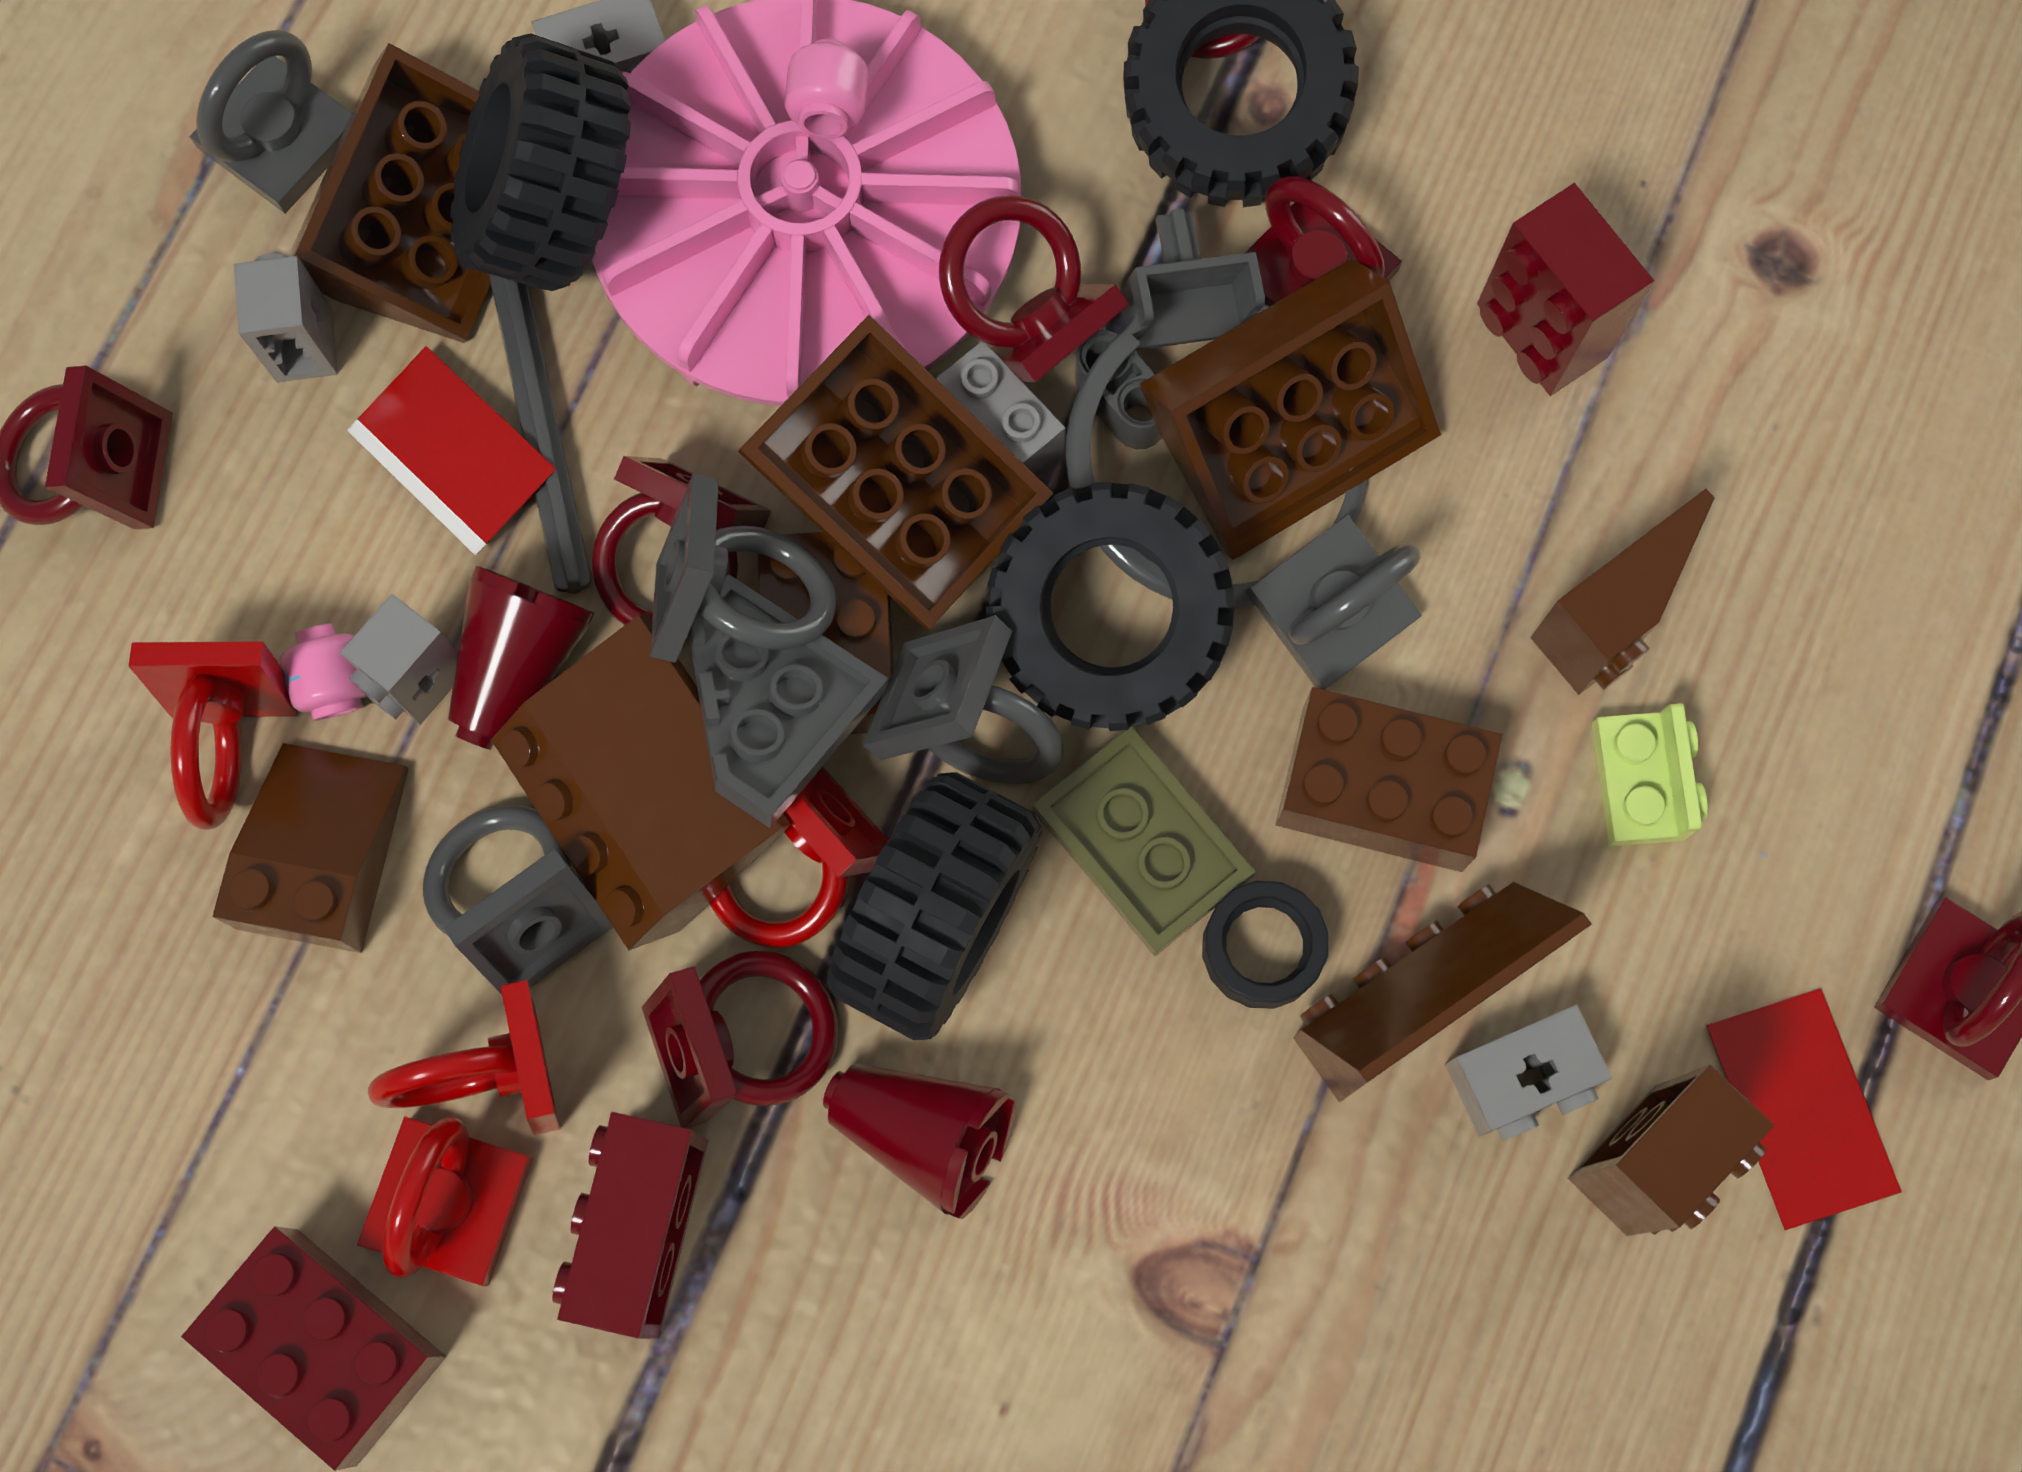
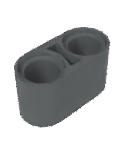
(1120, 393)

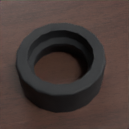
(1286, 900)

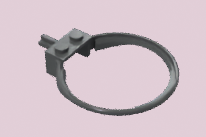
(1171, 306)

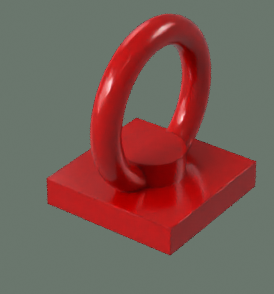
(213, 686)
(829, 831)
(510, 1063)
(444, 1202)

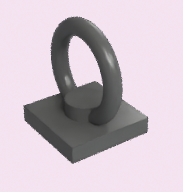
(274, 124)
(695, 567)
(1337, 600)
(940, 695)
(527, 922)

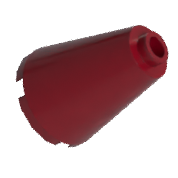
(508, 651)
(924, 1130)

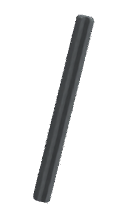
(541, 430)

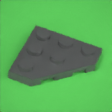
(771, 711)

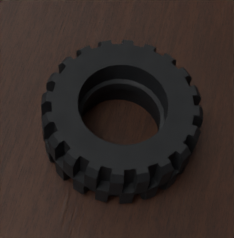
(540, 163)
(1239, 165)
(1200, 596)
(933, 905)

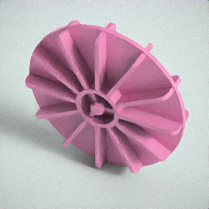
(764, 247)

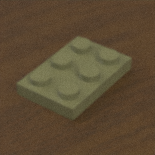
(1143, 840)

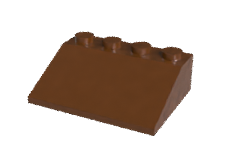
(385, 202)
(1292, 404)
(895, 472)
(629, 788)
(1434, 984)

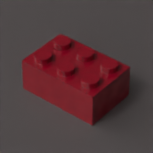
(1562, 290)
(630, 1226)
(314, 1347)

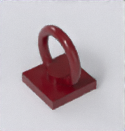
(1312, 238)
(1050, 322)
(102, 455)
(660, 495)
(1961, 987)
(698, 1048)

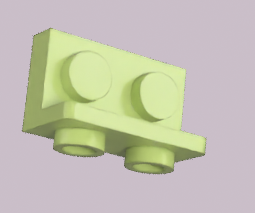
(1649, 776)

